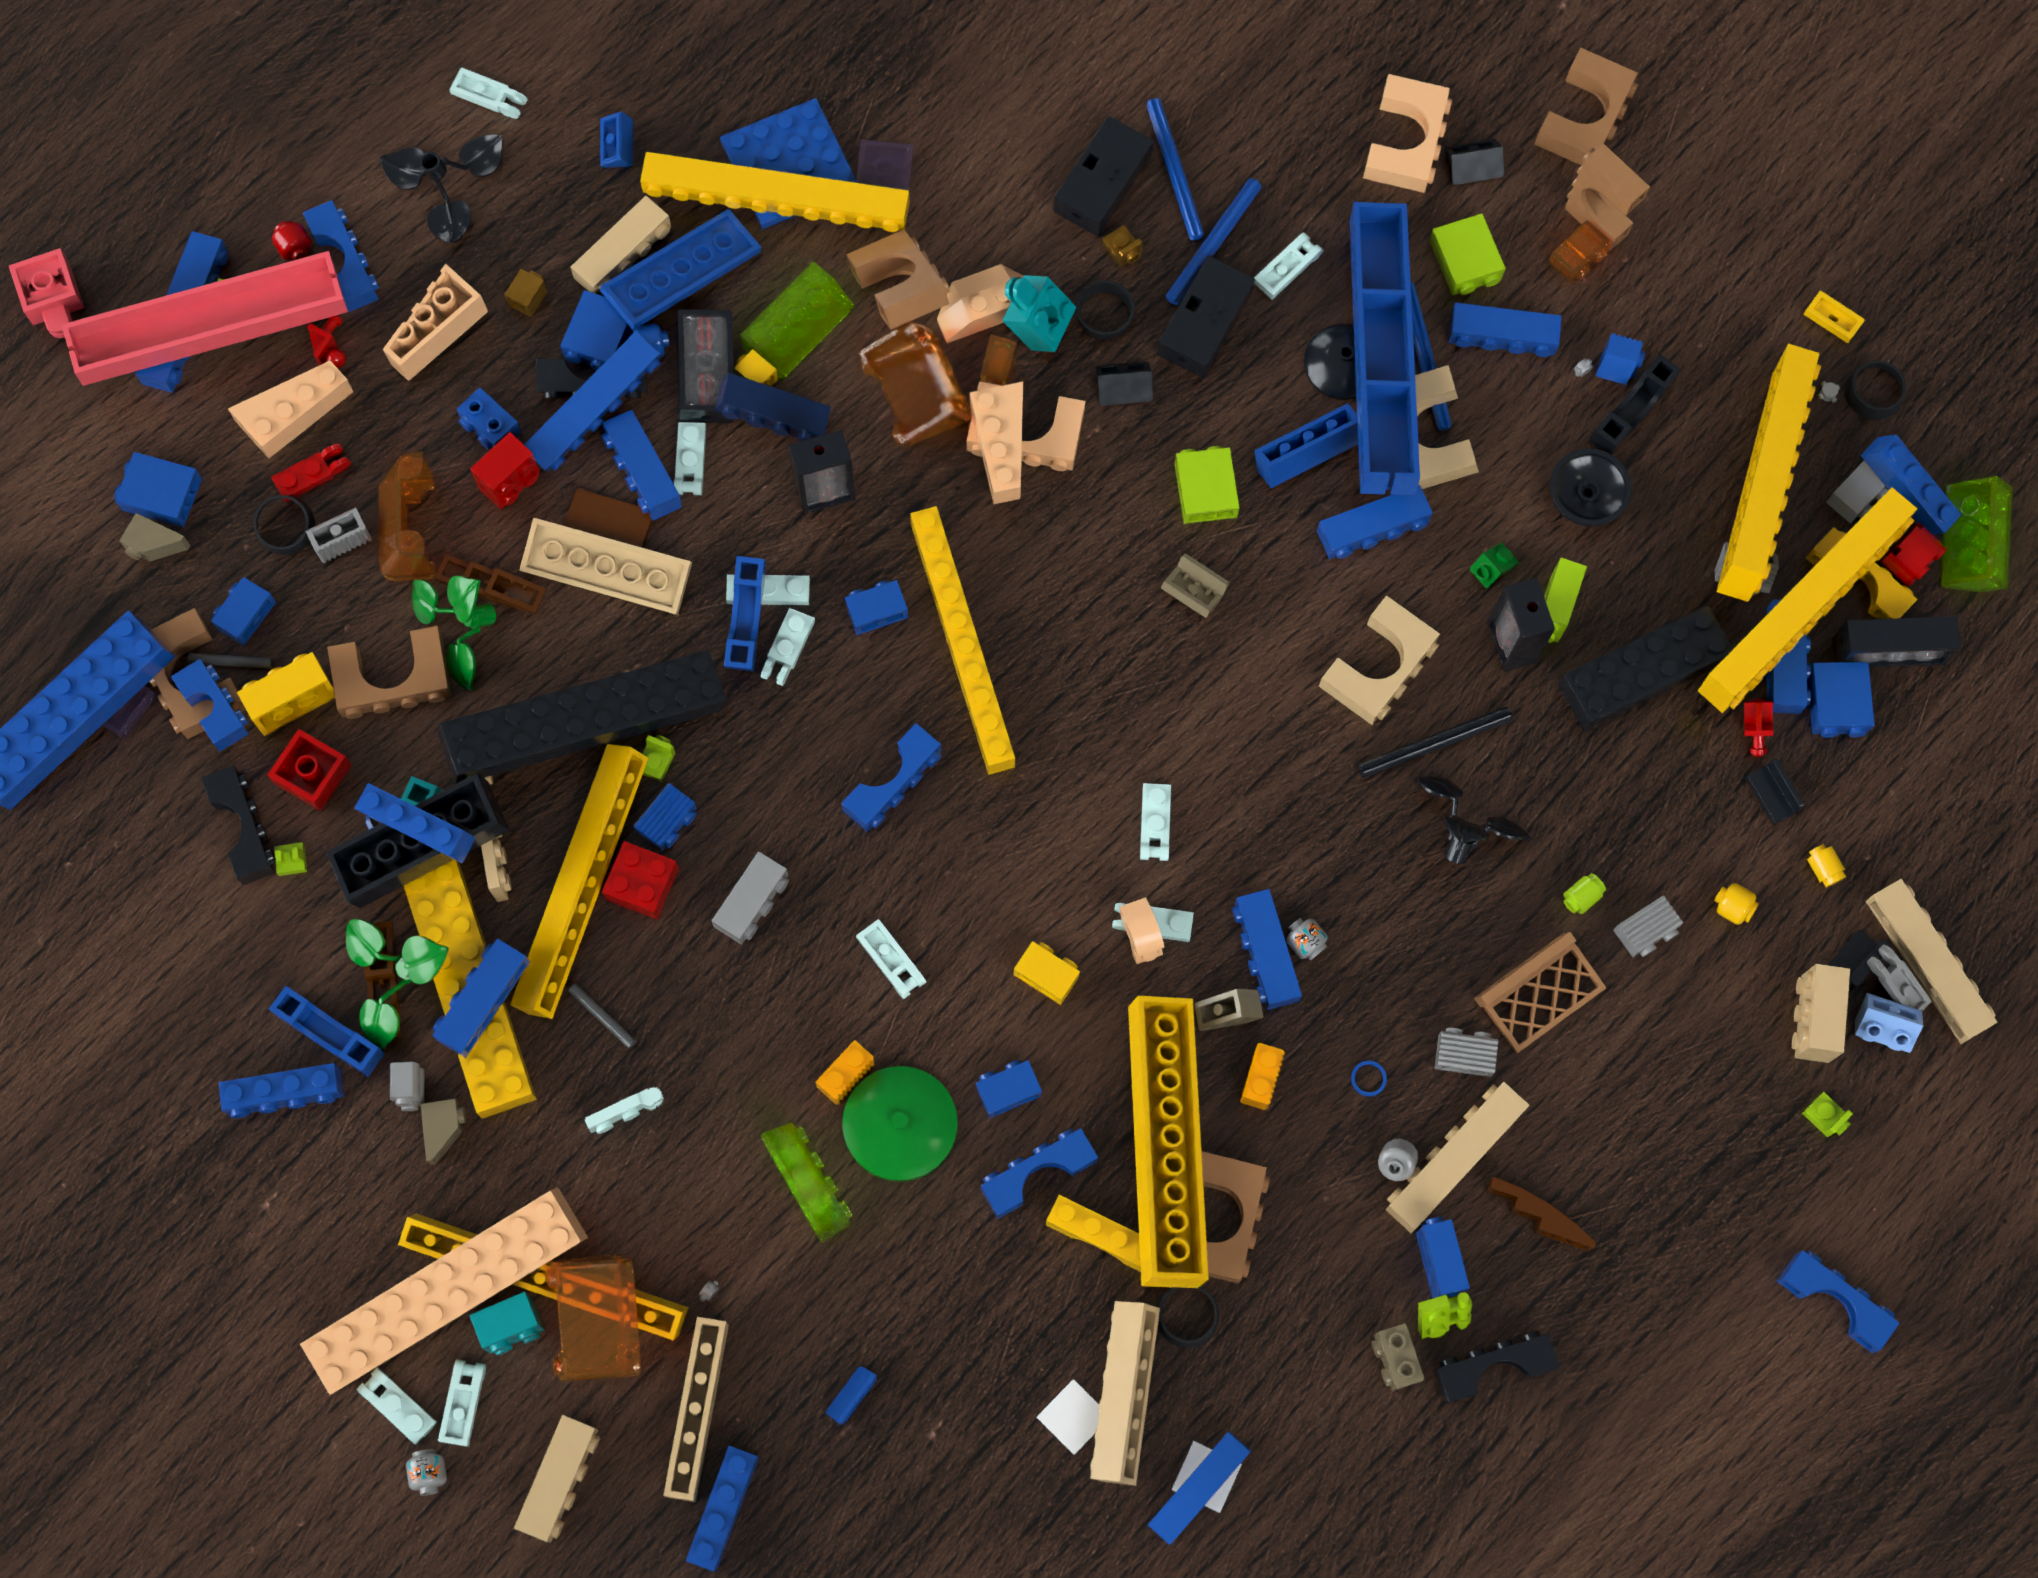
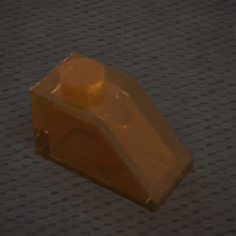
(999, 361)

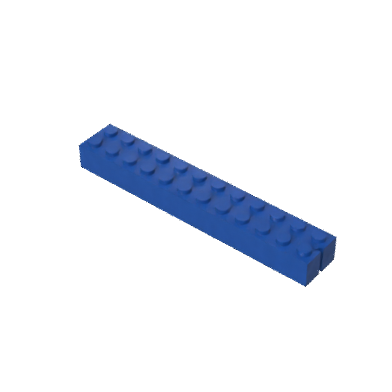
(1384, 349)

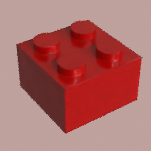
(505, 471)
(309, 770)
(640, 880)

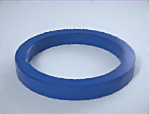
(1373, 1064)

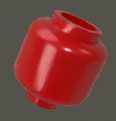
(291, 241)

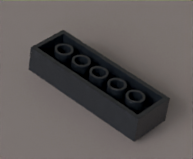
(1645, 668)
(389, 859)

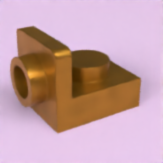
(1123, 246)

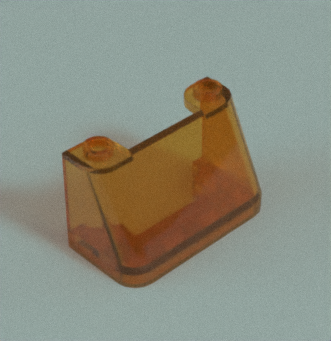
(916, 383)
(401, 549)
(596, 1317)

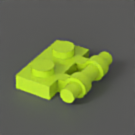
(1440, 1312)

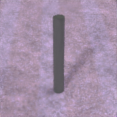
(231, 660)
(596, 1010)

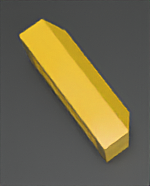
(1846, 322)

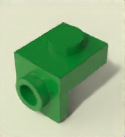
(1493, 564)

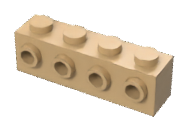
(622, 245)
(556, 1479)

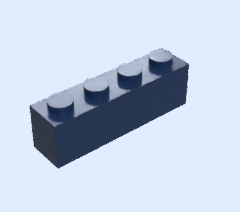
(771, 408)

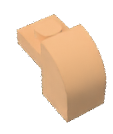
(1142, 930)

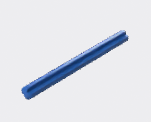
(1175, 169)
(1214, 240)
(1426, 358)

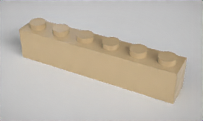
(1931, 961)
(1457, 1157)
(1125, 1393)
(696, 1409)

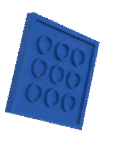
(790, 143)

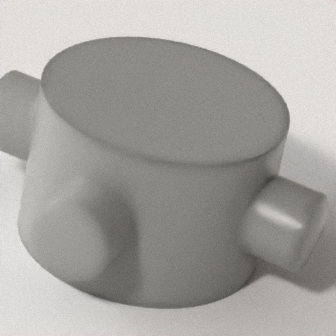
(1583, 367)
(1828, 391)
(709, 1291)

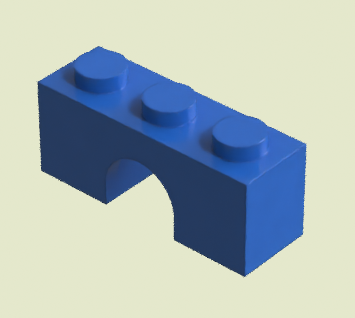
(199, 684)

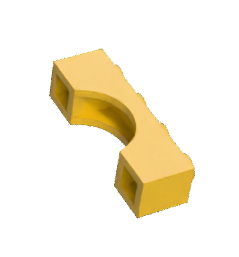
(1887, 596)
(1096, 1230)

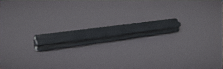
(1434, 742)

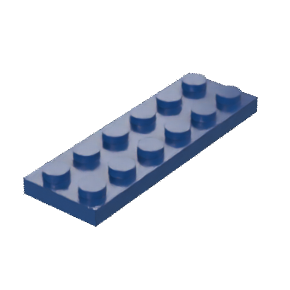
(680, 269)

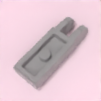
(1899, 980)

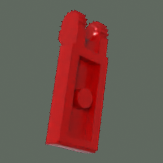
(310, 472)

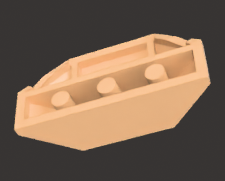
(975, 303)

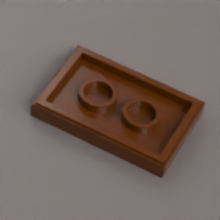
(608, 518)

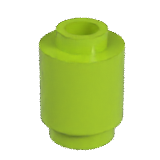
(1584, 894)

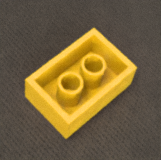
(287, 693)

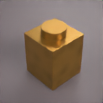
(526, 292)

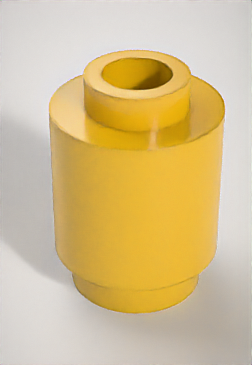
(1826, 865)

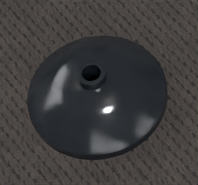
(1327, 367)
(1601, 477)

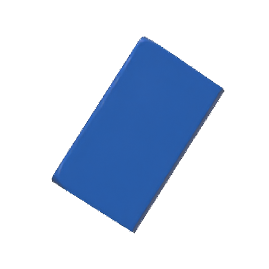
(616, 140)
(851, 1395)

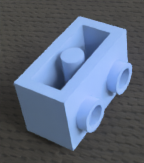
(1888, 1023)

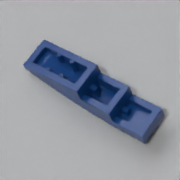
(1199, 1487)

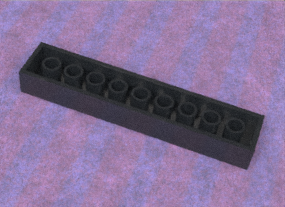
(581, 717)

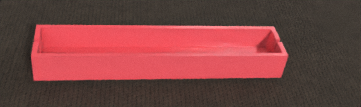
(204, 318)

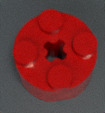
(1913, 554)

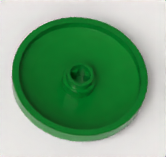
(900, 1123)

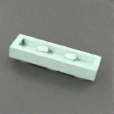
(778, 590)

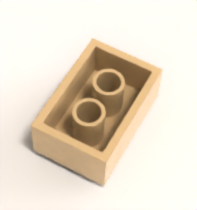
(1821, 1013)

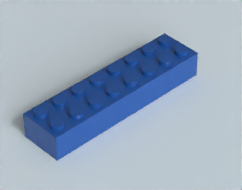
(77, 704)

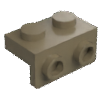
(1195, 585)
(1398, 1357)

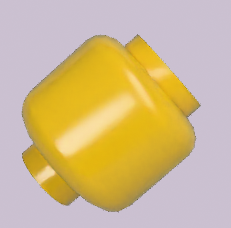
(1736, 903)

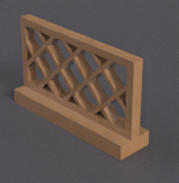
(1523, 974)

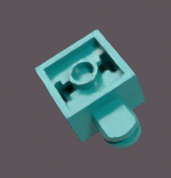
(1037, 311)

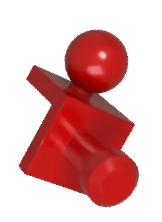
(325, 344)
(1758, 723)

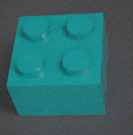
(507, 1324)

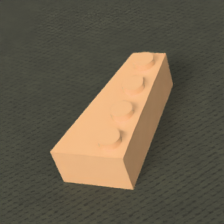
(435, 323)
(291, 407)
(999, 433)

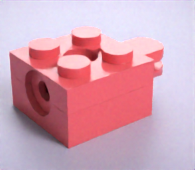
(47, 290)

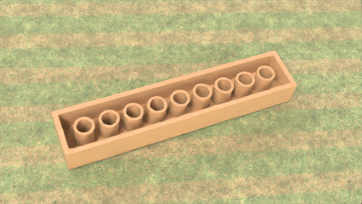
(444, 1290)

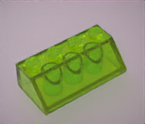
(797, 320)
(1980, 537)
(806, 1181)

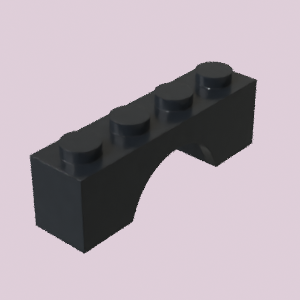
(557, 378)
(1635, 406)
(250, 856)
(1461, 1378)

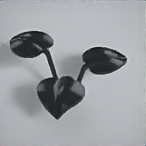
(408, 166)
(1462, 833)

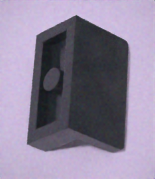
(1475, 161)
(1124, 383)
(1775, 792)
(1855, 957)

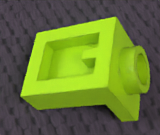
(660, 756)
(1827, 1115)

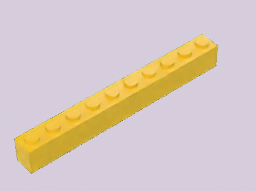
(775, 192)
(962, 640)
(579, 881)
(439, 1239)

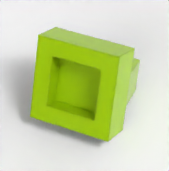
(290, 859)

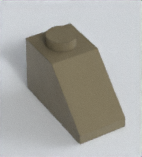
(151, 540)
(1229, 1009)
(441, 1127)

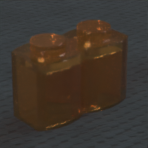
(1579, 252)

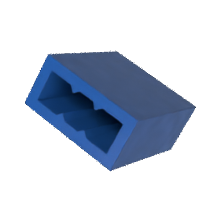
(594, 332)
(158, 489)
(1841, 699)
(1442, 1258)

